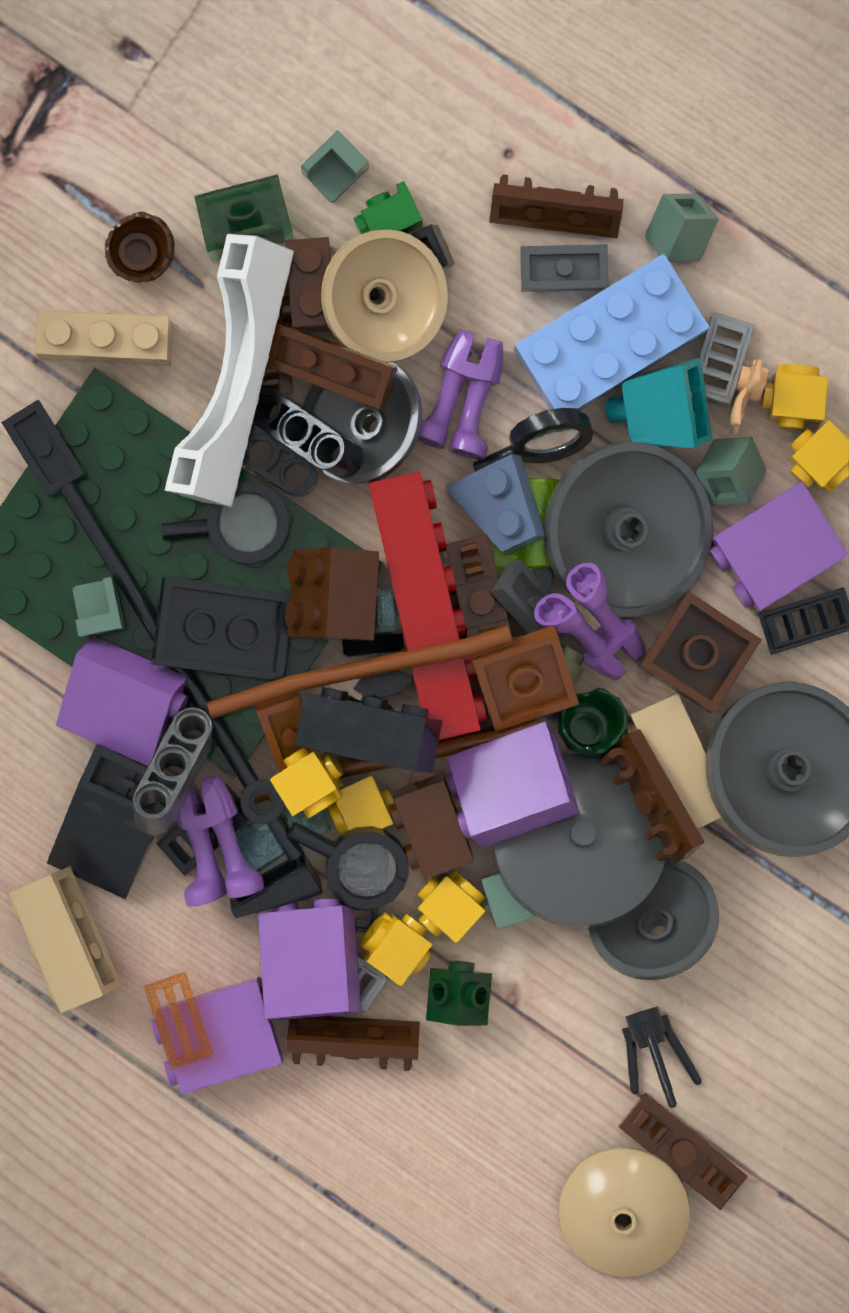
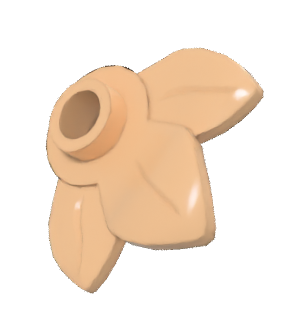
(751, 386)

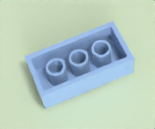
(611, 337)

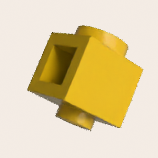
(795, 396)
(820, 457)
(309, 782)
(362, 806)
(450, 905)
(396, 946)

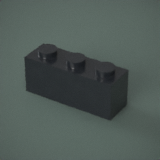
(369, 730)

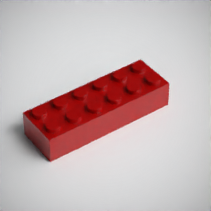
(424, 600)

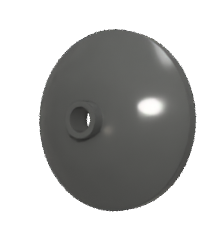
(392, 439)
(681, 904)

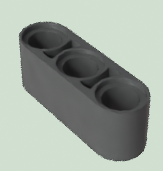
(168, 790)

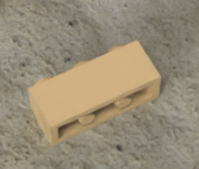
(104, 337)
(679, 754)
(64, 940)

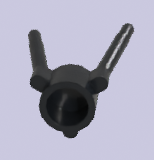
(647, 1029)

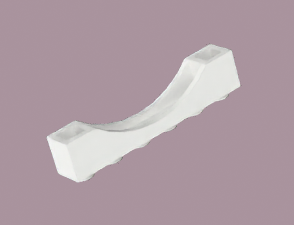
(252, 289)

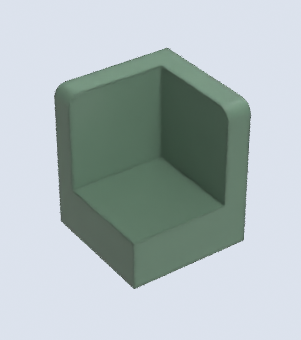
(334, 167)
(681, 227)
(731, 471)
(98, 608)
(503, 906)

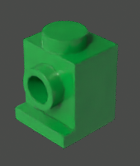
(390, 212)

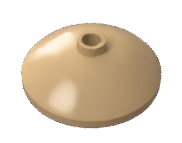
(410, 292)
(630, 1184)

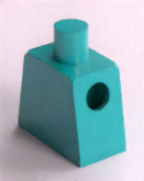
(665, 406)

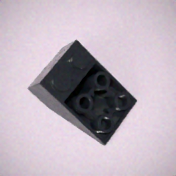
(100, 826)

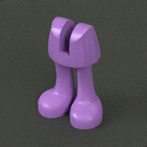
(457, 370)
(589, 588)
(209, 882)

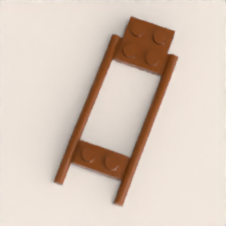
(517, 677)

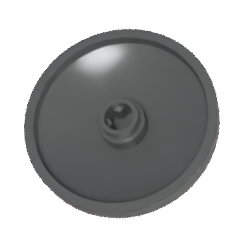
(636, 519)
(783, 769)
(588, 864)

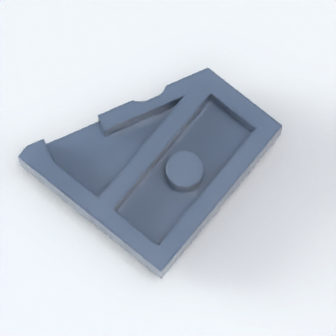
(501, 503)

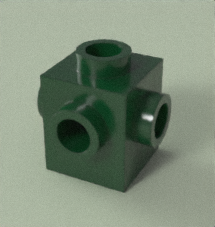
(459, 995)

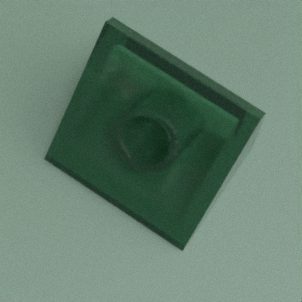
(244, 209)

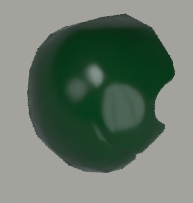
(594, 724)

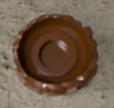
(139, 247)

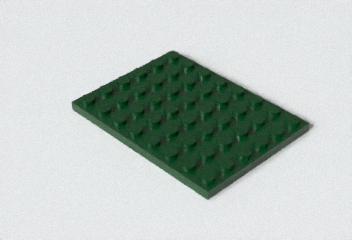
(126, 464)

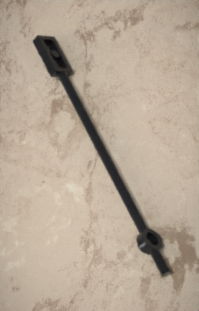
(57, 472)

